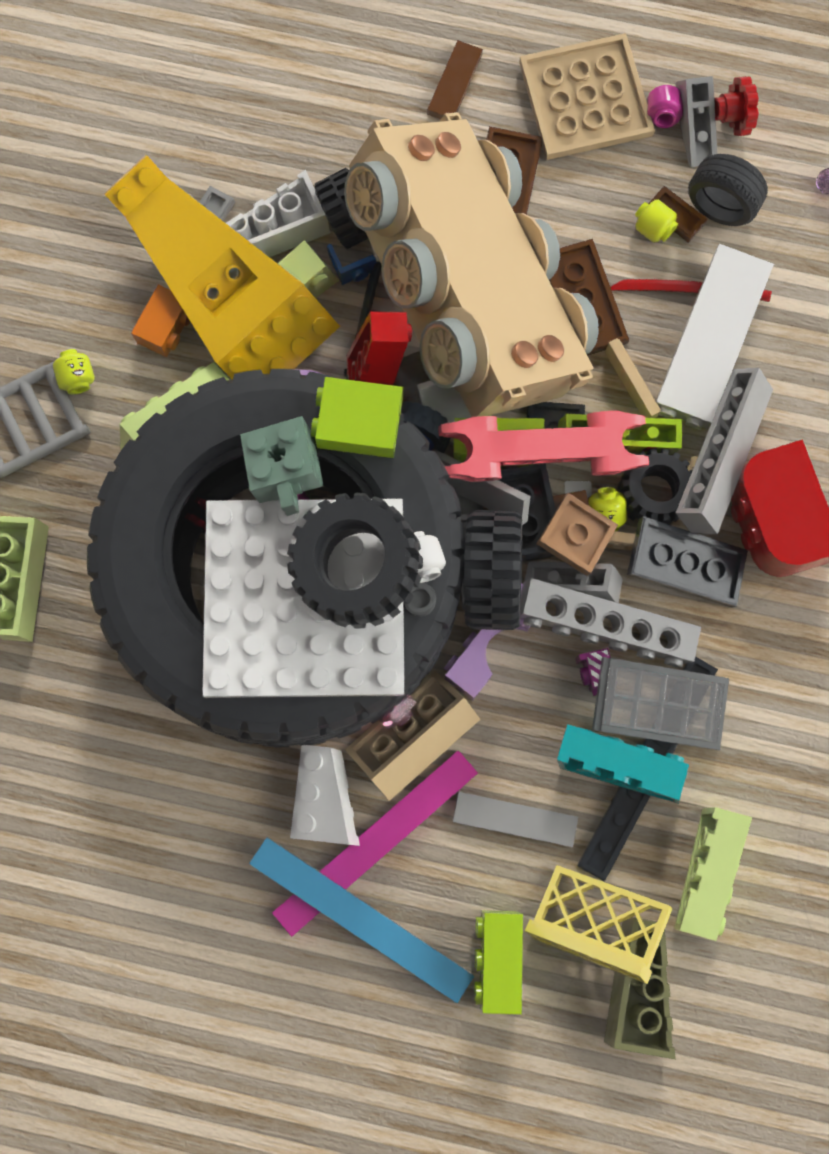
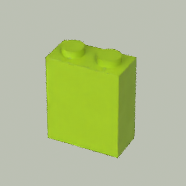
(357, 417)

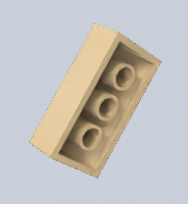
(401, 753)

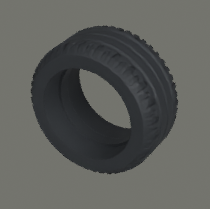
(727, 189)

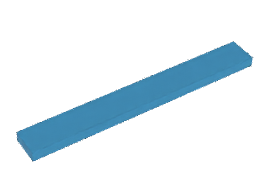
(362, 920)

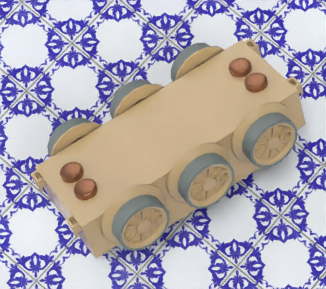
(469, 265)

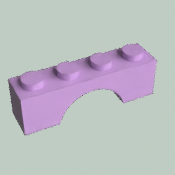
(470, 670)

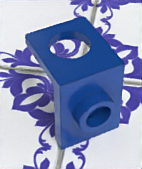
(353, 272)

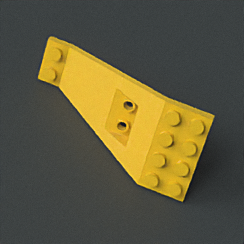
(255, 319)

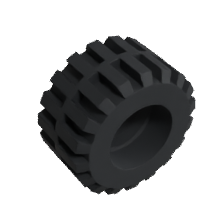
(332, 200)
(660, 465)

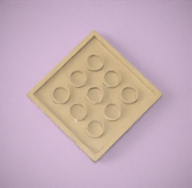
(586, 96)

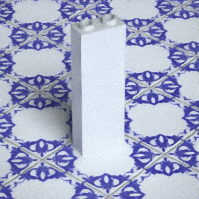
(713, 337)

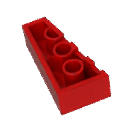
(379, 348)

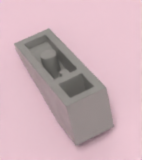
(698, 118)
(602, 582)

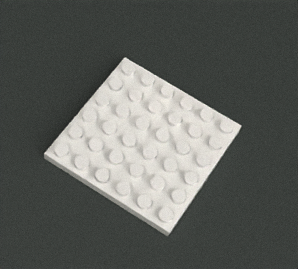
(261, 631)

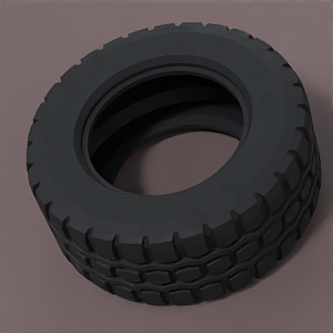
(147, 549)

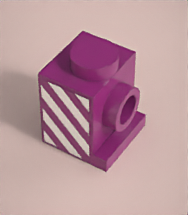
(591, 668)

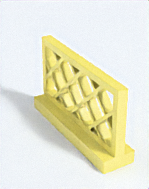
(595, 950)

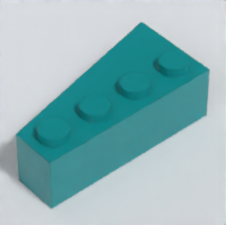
(622, 764)

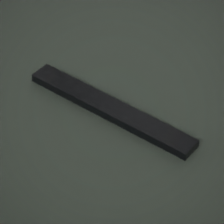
(625, 808)

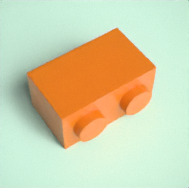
(160, 322)

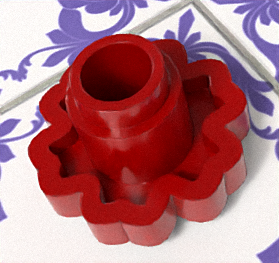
(738, 106)

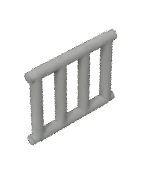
(52, 442)

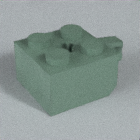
(281, 463)

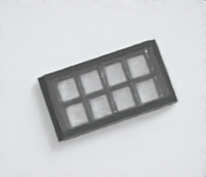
(660, 703)

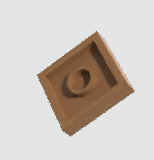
(577, 534)

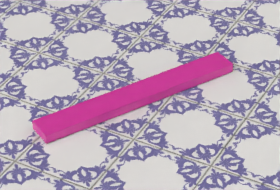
(383, 835)

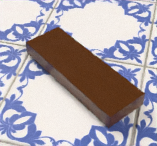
(455, 80)

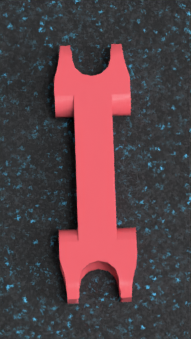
(491, 448)

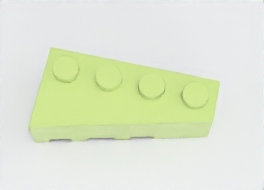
(712, 872)

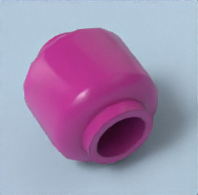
(665, 106)

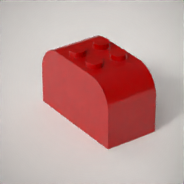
(782, 511)

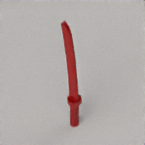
(668, 286)

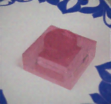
(400, 713)

